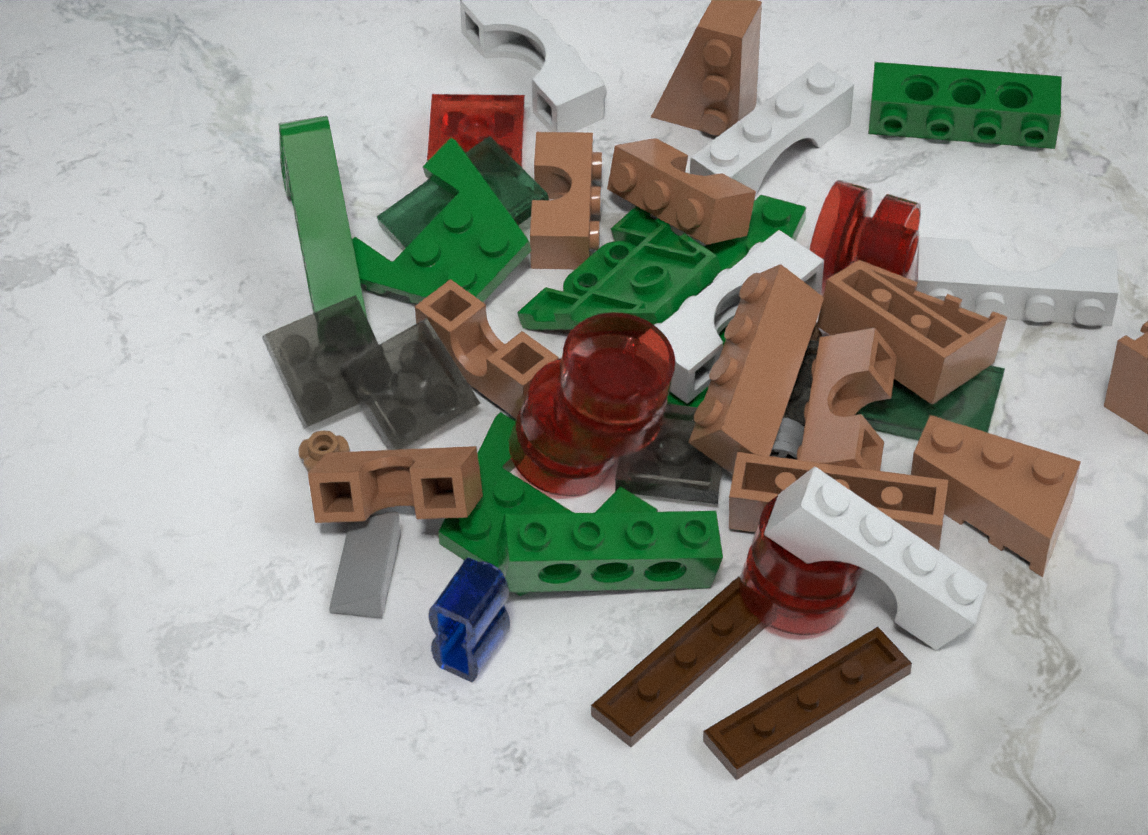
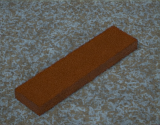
(678, 666)
(806, 702)

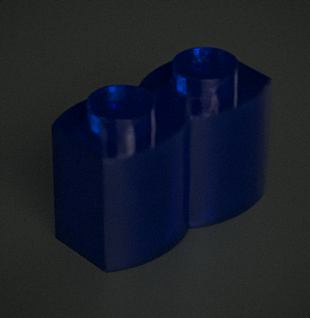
(469, 619)

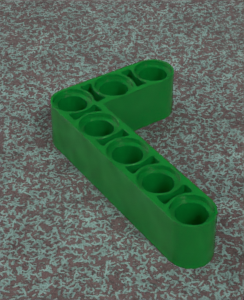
(319, 211)

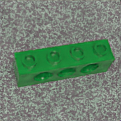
(965, 105)
(609, 551)

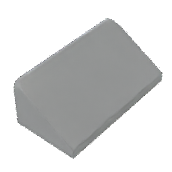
(366, 566)

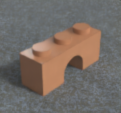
(702, 206)
(563, 226)
(488, 365)
(847, 376)
(362, 482)

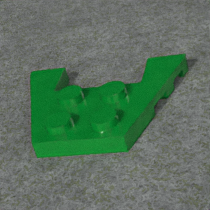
(467, 242)
(645, 283)
(507, 494)

